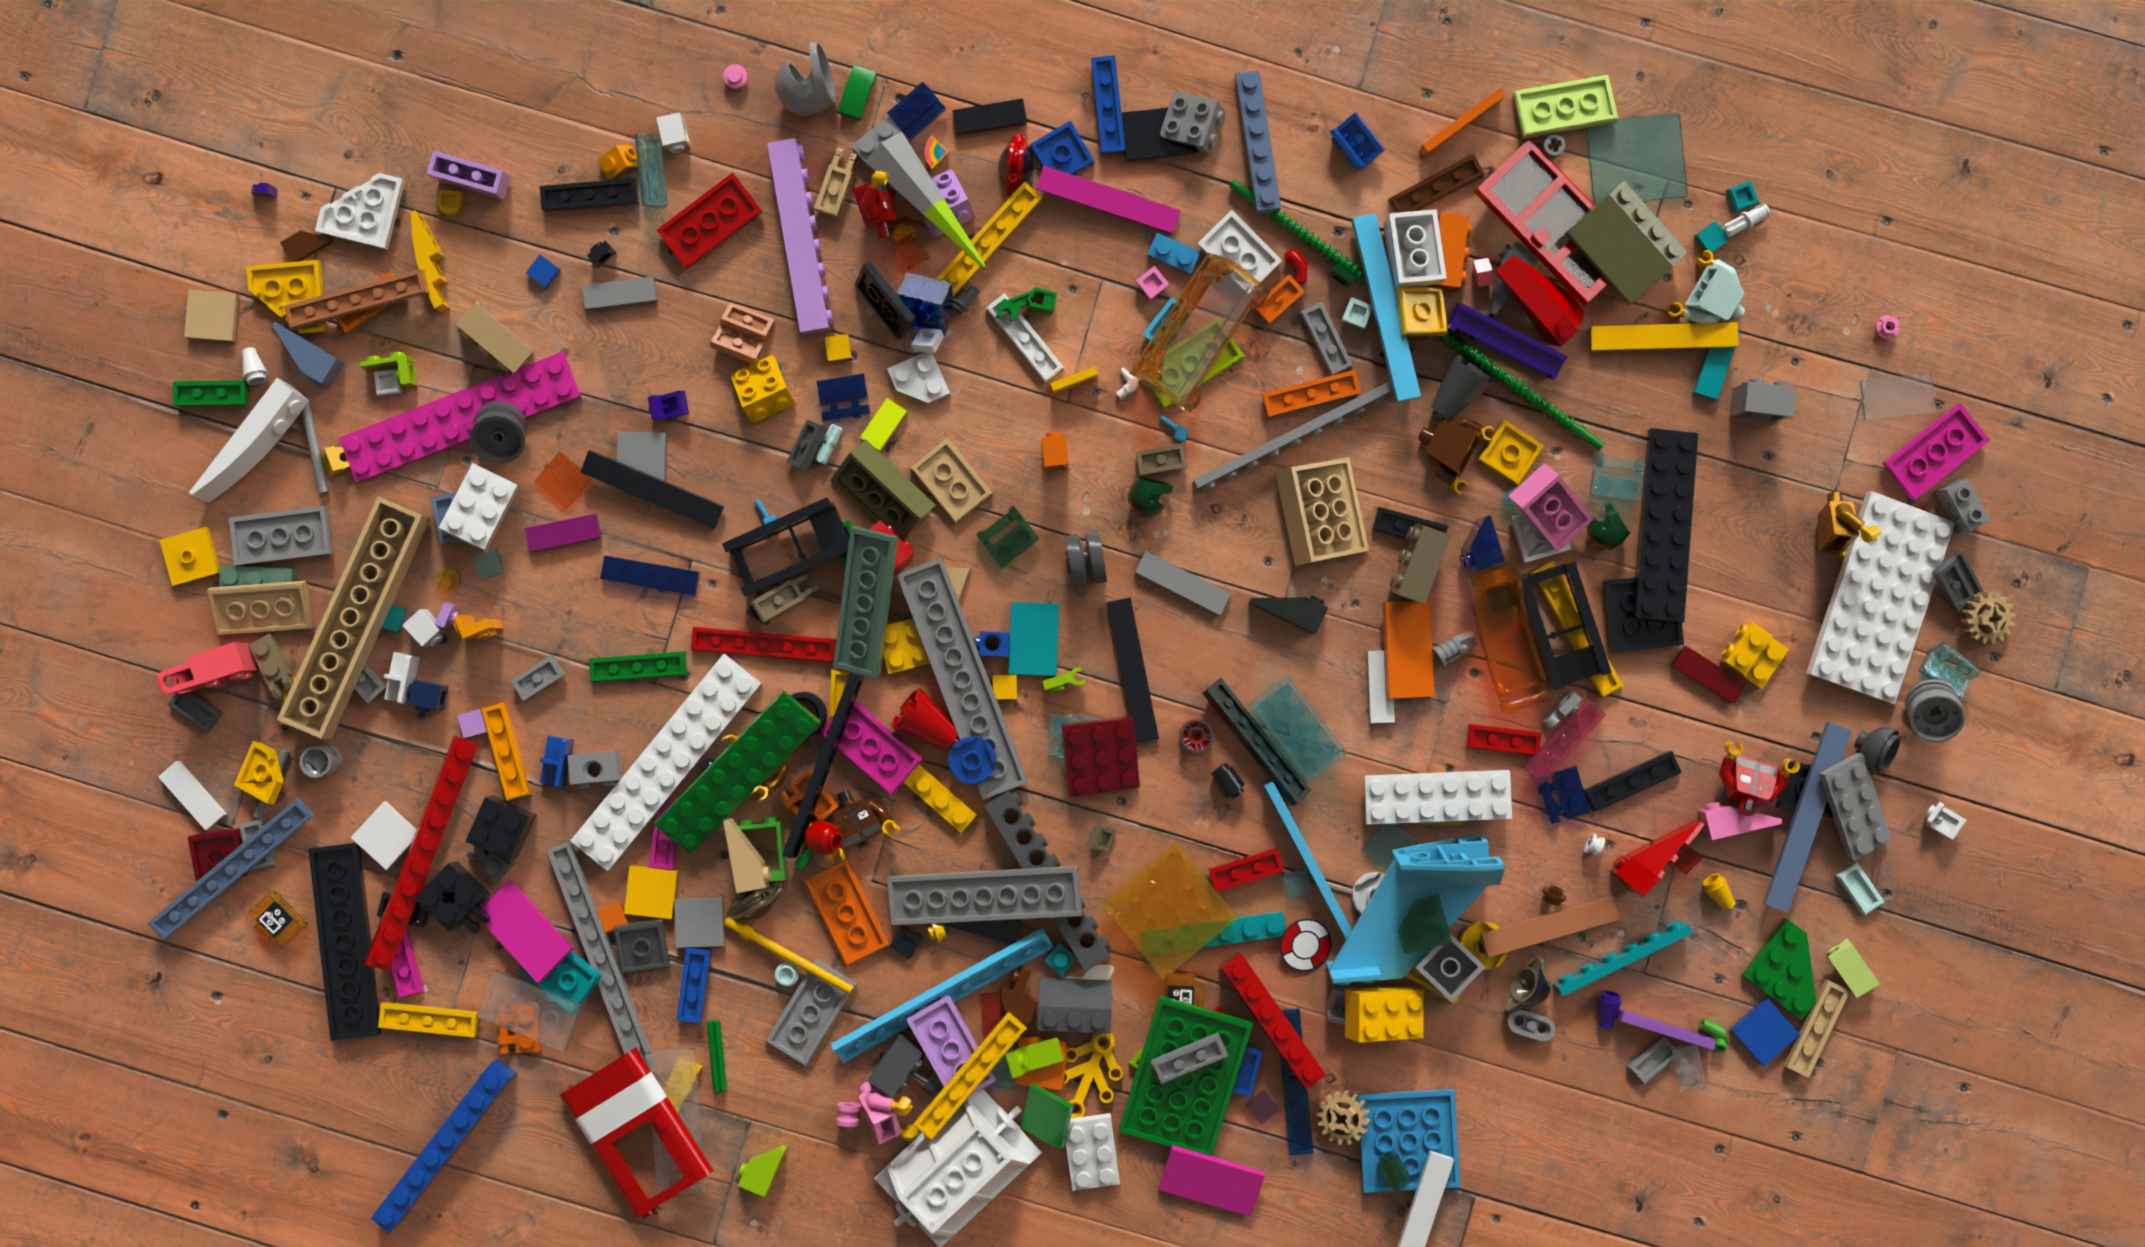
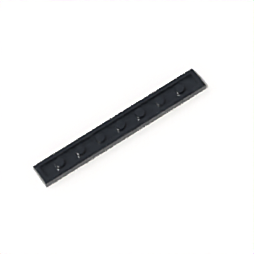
(823, 765)

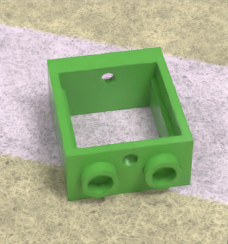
(767, 823)

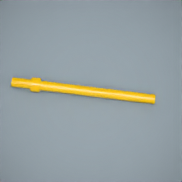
(748, 933)

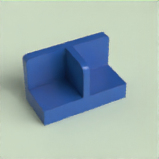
(555, 761)

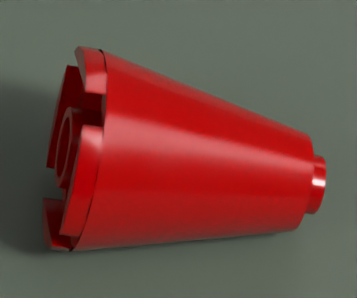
(925, 721)

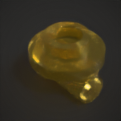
(448, 579)

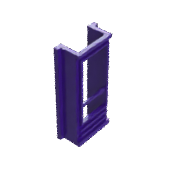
(1506, 341)

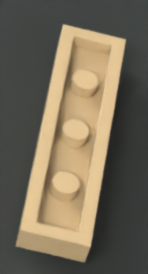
(1816, 1028)

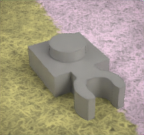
(1566, 706)

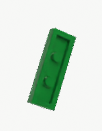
(211, 393)

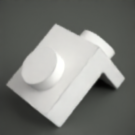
(1944, 821)

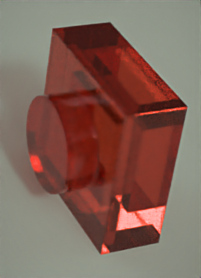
(1687, 859)

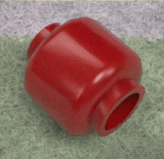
(823, 837)

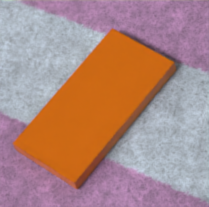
(1408, 649)
(847, 912)

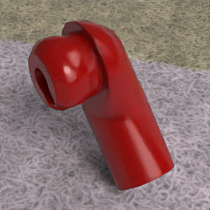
(1299, 262)

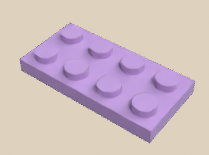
(945, 1039)

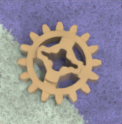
(1988, 617)
(1348, 1125)

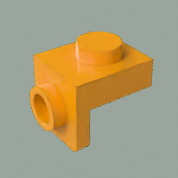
(618, 161)

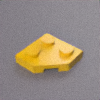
(261, 773)

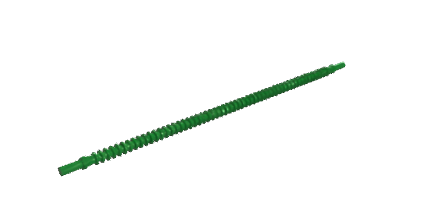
(1578, 430)

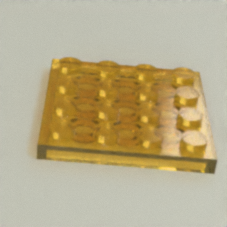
(1169, 911)

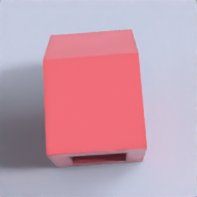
(1482, 272)

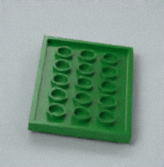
(1193, 1106)

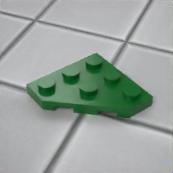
(1785, 969)

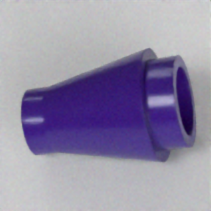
(1608, 1006)

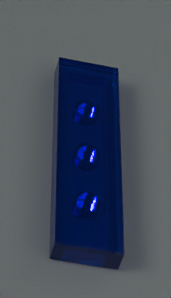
(650, 575)

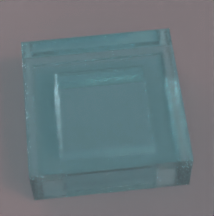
(488, 563)
(1297, 883)

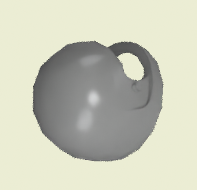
(809, 94)

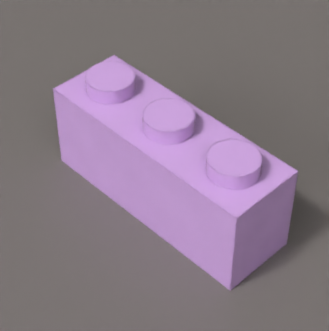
(468, 175)

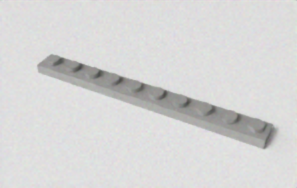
(1293, 437)
(598, 948)

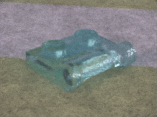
(1616, 485)

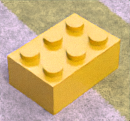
(1384, 1013)

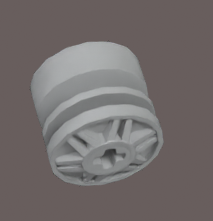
(1938, 721)

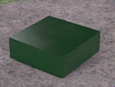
(1342, 275)

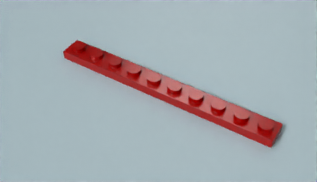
(421, 853)

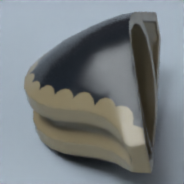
(755, 903)
(1528, 987)

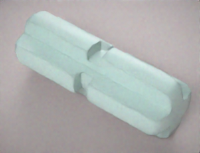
(825, 449)

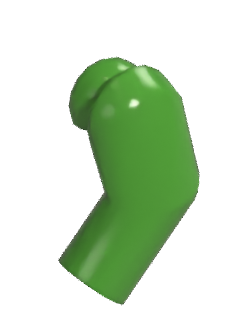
(1717, 1033)

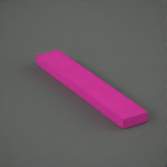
(1108, 199)

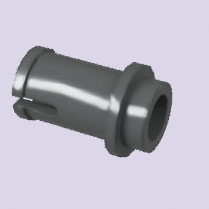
(965, 298)

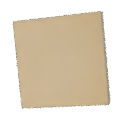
(211, 315)

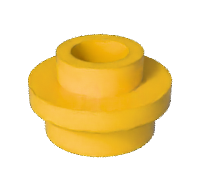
(936, 932)

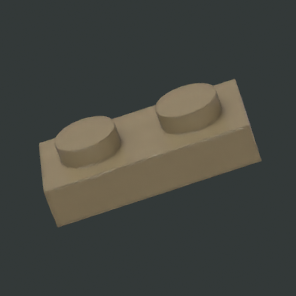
(1161, 459)

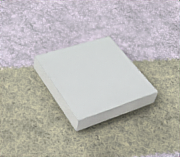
(385, 835)

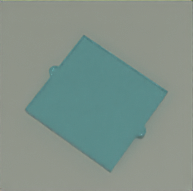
(1384, 841)

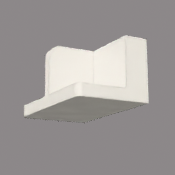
(401, 675)

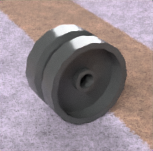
(498, 432)
(1084, 559)

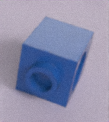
(1004, 643)

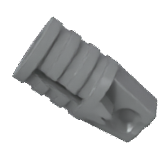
(1454, 648)

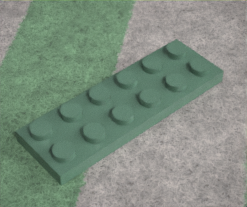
(865, 601)

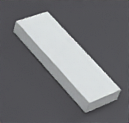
(1380, 709)
(192, 795)

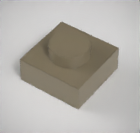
(1101, 837)

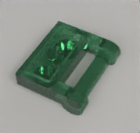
(1012, 543)

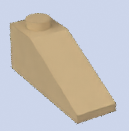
(746, 863)

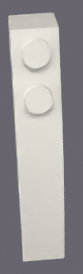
(252, 440)

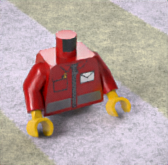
(877, 204)
(1751, 780)

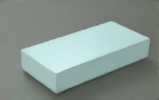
(1859, 888)

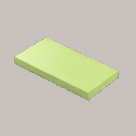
(1565, 106)

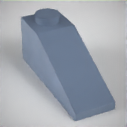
(311, 359)

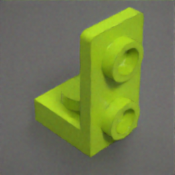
(404, 373)
(1034, 1056)

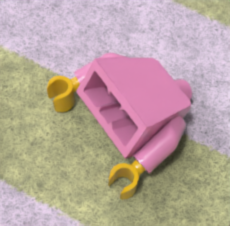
(882, 1116)

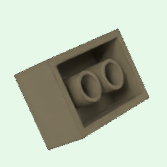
(1419, 562)

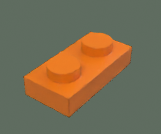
(1280, 298)

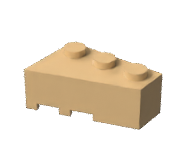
(493, 338)

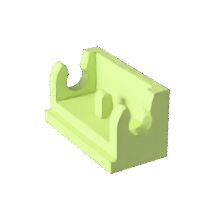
(1852, 968)

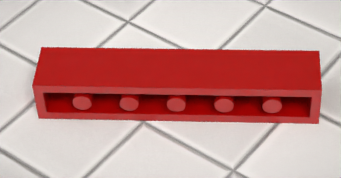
(1272, 1021)

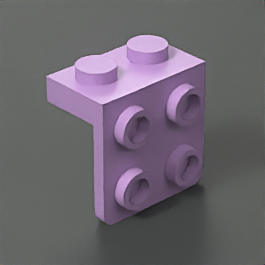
(955, 198)

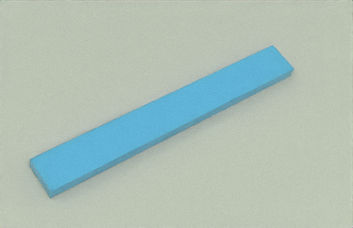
(1385, 308)
(1308, 858)

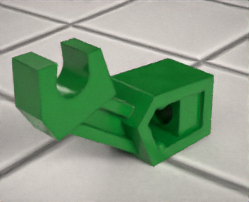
(1015, 304)

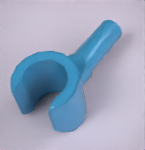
(1180, 432)
(765, 515)

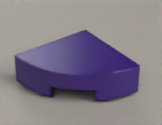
(264, 189)

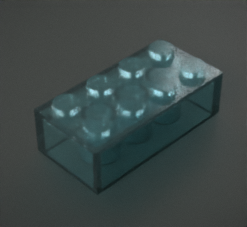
(1297, 728)

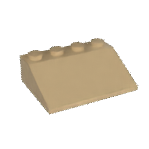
(1322, 511)

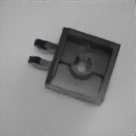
(468, 895)

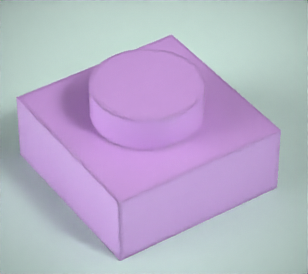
(446, 616)

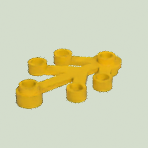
(1092, 1069)

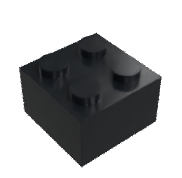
(500, 827)

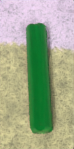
(716, 1055)

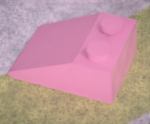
(1551, 507)

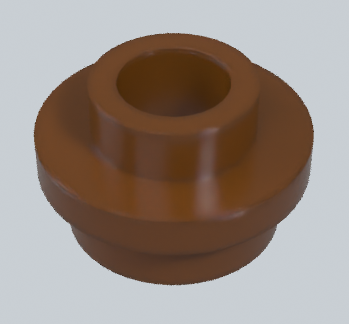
(1553, 895)

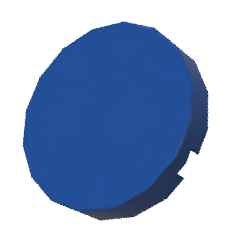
(972, 760)

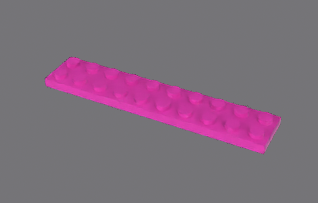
(450, 419)

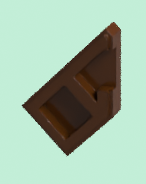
(303, 245)

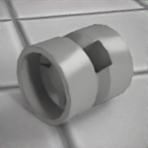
(321, 761)

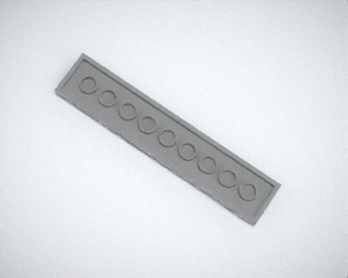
(960, 670)

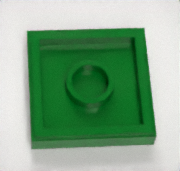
(1047, 1116)

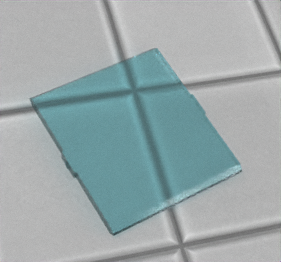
(1643, 153)

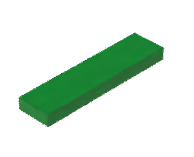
(638, 666)

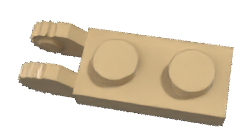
(835, 185)

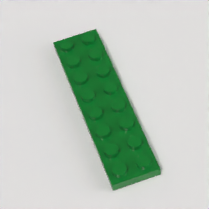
(737, 772)

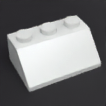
(1414, 248)

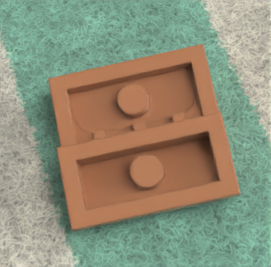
(742, 333)

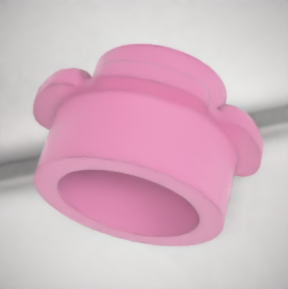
(1881, 330)

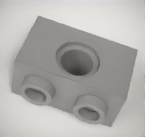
(1962, 505)
(580, 768)

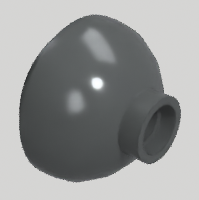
(1878, 747)

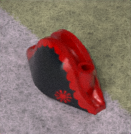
(1015, 163)

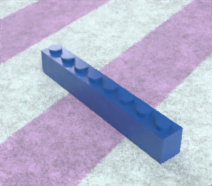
(443, 1145)

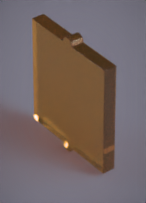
(563, 480)

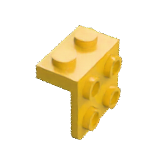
(762, 389)

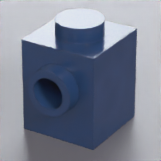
(427, 695)

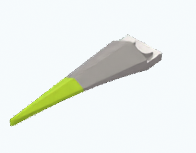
(889, 151)

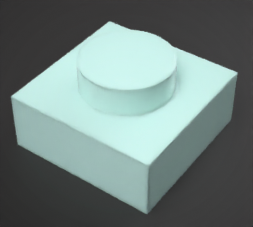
(1357, 313)

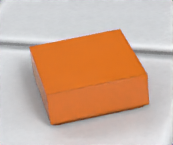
(612, 916)

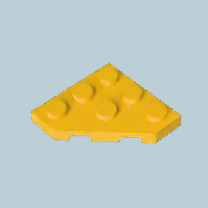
(287, 284)

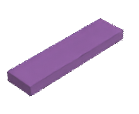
(1666, 1029)

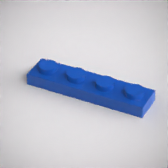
(1108, 104)

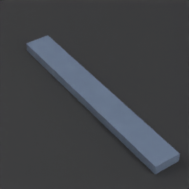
(1805, 819)
(231, 868)

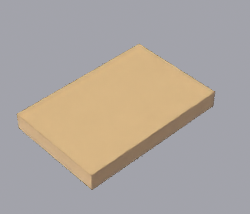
(951, 480)

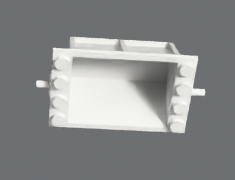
(960, 1170)

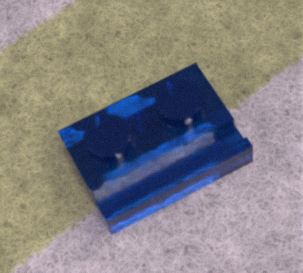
(916, 111)

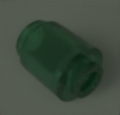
(1393, 1170)

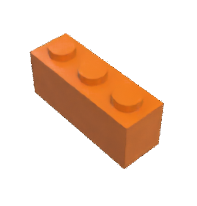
(1454, 232)

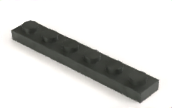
(1256, 742)

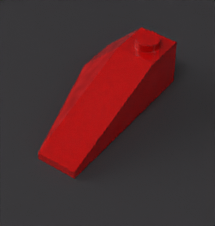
(1545, 303)
(1644, 866)

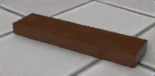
(1437, 186)

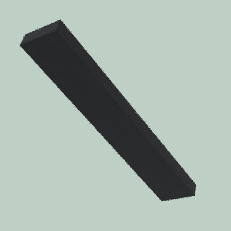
(652, 489)
(1132, 669)

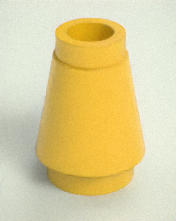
(1719, 891)

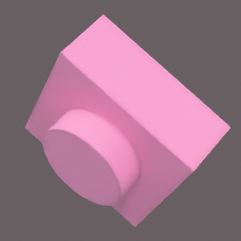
(1152, 283)

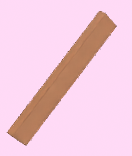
(356, 299)
(1551, 926)

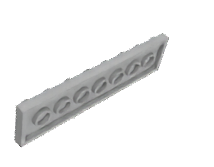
(985, 895)

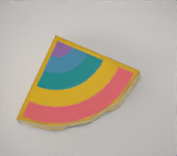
(934, 153)

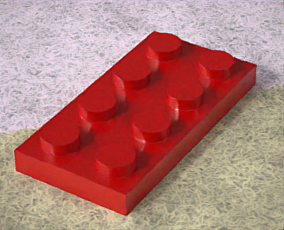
(709, 221)

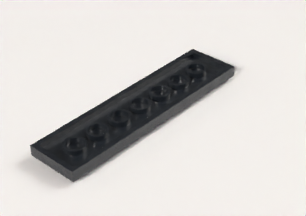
(1665, 526)
(344, 941)

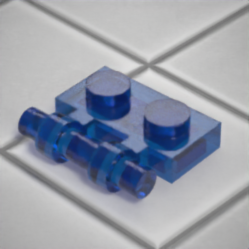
(841, 390)
(1570, 793)

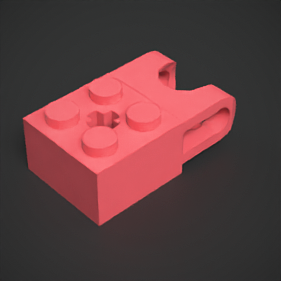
(210, 669)

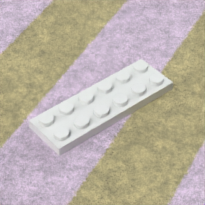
(1437, 797)

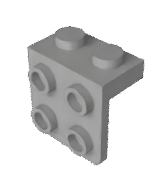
(1193, 121)

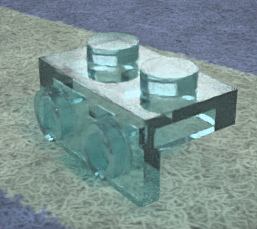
(1949, 666)

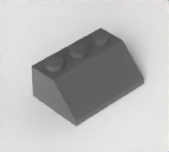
(1075, 1005)

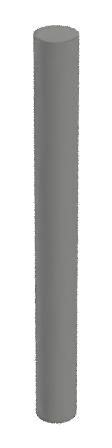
(314, 449)

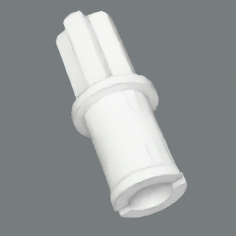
(1747, 220)

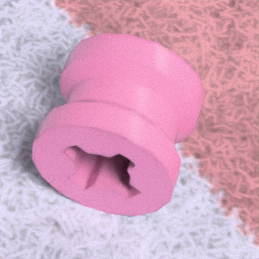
(848, 1114)

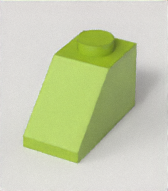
(760, 1171)

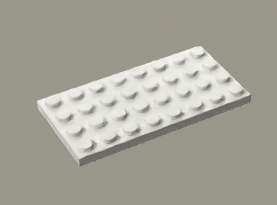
(1880, 599)

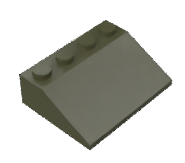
(1626, 242)

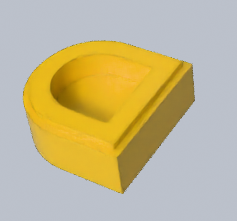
(450, 201)

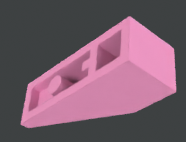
(1726, 821)

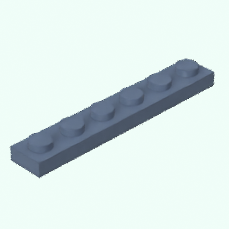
(1257, 142)

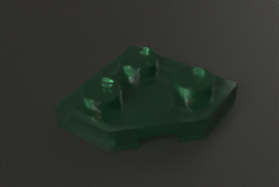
(1424, 925)

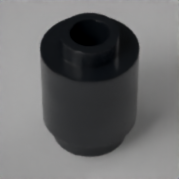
(1228, 781)

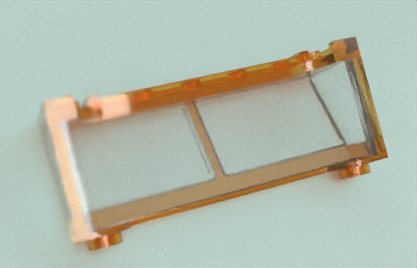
(1198, 330)

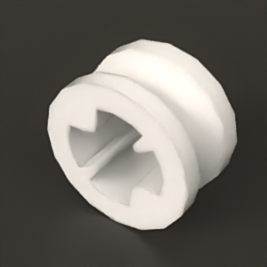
(1594, 845)

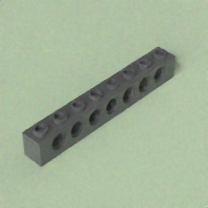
(1086, 955)

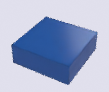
(543, 271)

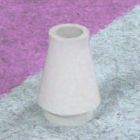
(253, 368)

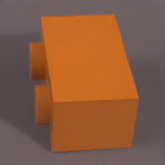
(1054, 451)

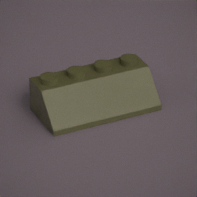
(882, 490)

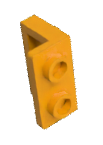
(468, 629)

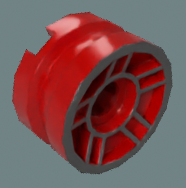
(1206, 736)

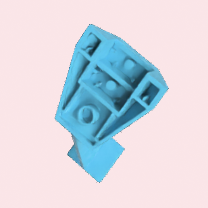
(1448, 867)

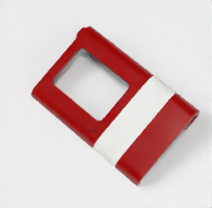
(618, 1102)

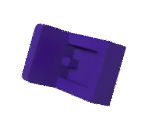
(668, 405)

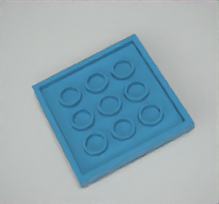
(1411, 1127)

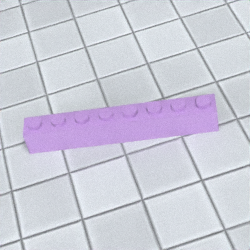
(799, 236)

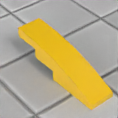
(427, 254)

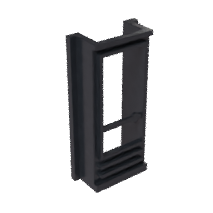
(826, 526)
(1579, 663)

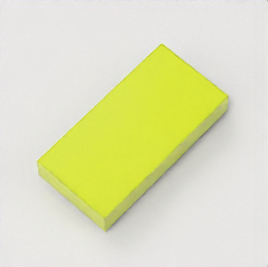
(883, 424)

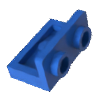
(1357, 141)

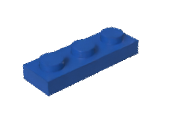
(693, 985)

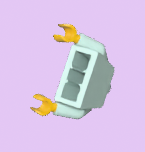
(1715, 294)

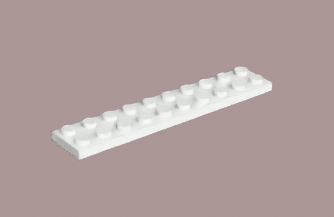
(666, 762)

